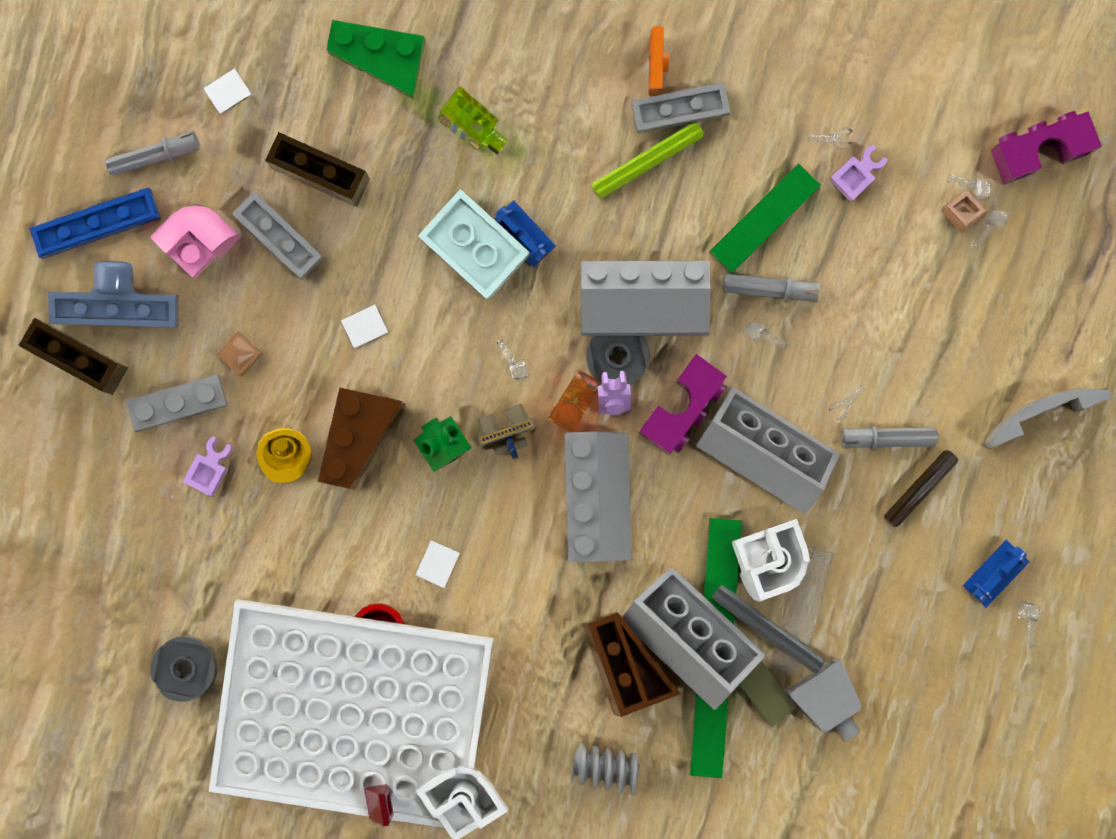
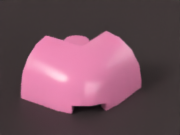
(195, 238)

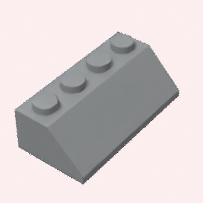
(645, 298)
(769, 450)
(598, 496)
(692, 637)

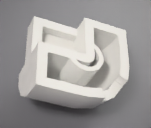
(772, 560)
(462, 800)

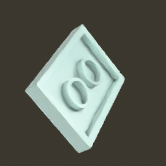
(474, 244)

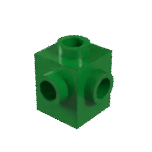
(441, 443)

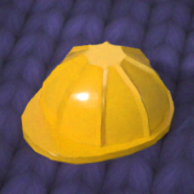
(283, 455)

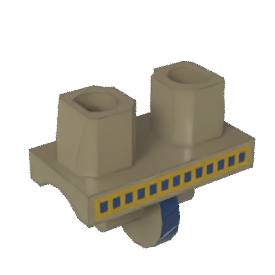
(492, 434)

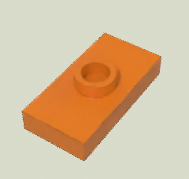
(657, 61)

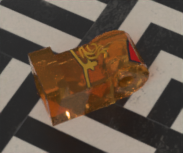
(574, 401)

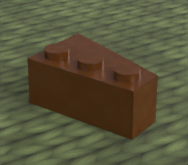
(355, 435)
(625, 666)

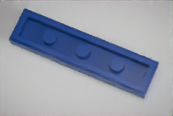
(95, 223)

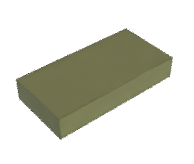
(767, 695)

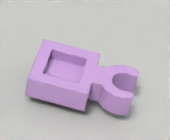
(856, 175)
(614, 395)
(207, 472)

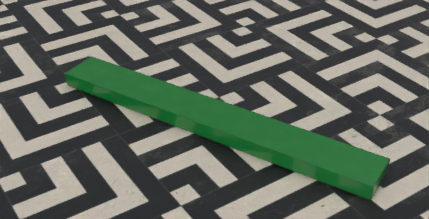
(710, 724)

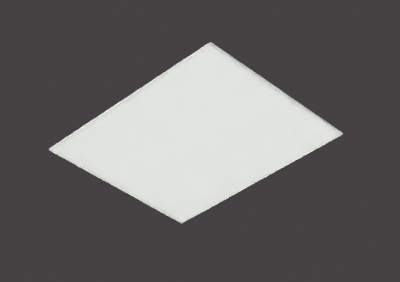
(227, 91)
(364, 326)
(437, 564)

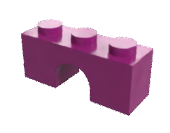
(1070, 136)
(702, 384)

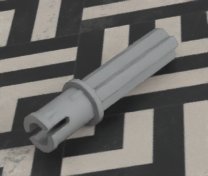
(167, 149)
(770, 287)
(888, 437)

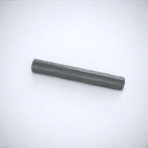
(768, 629)

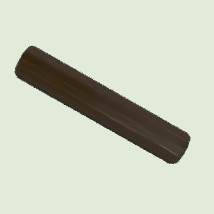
(921, 488)

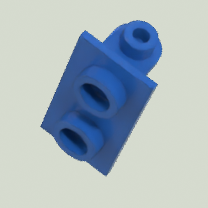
(525, 231)
(996, 573)

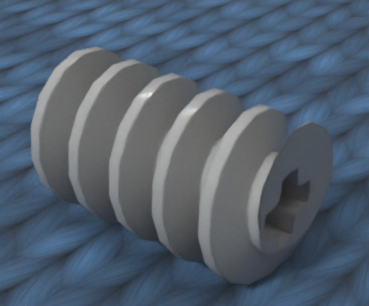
(605, 768)

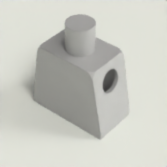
(828, 699)

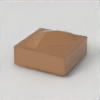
(964, 211)
(239, 354)

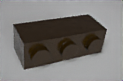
(317, 169)
(73, 356)

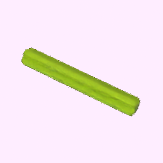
(647, 160)

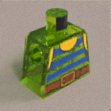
(461, 112)

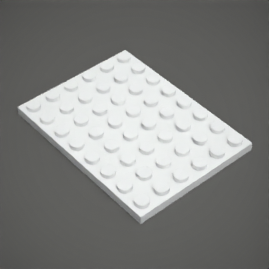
(345, 705)

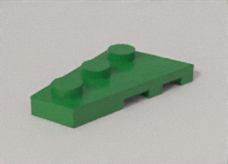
(382, 53)

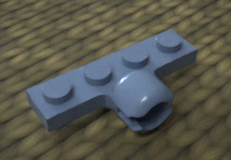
(113, 302)

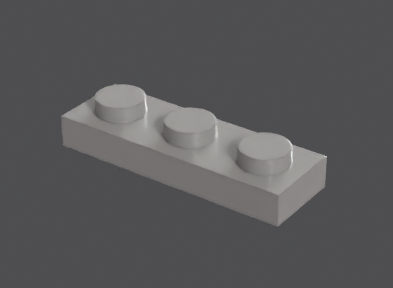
(680, 108)
(278, 235)
(177, 403)

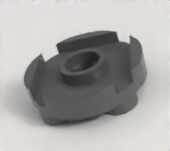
(633, 365)
(174, 652)

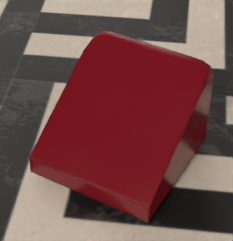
(379, 804)

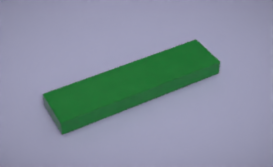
(764, 218)

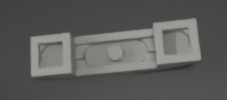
(1011, 428)

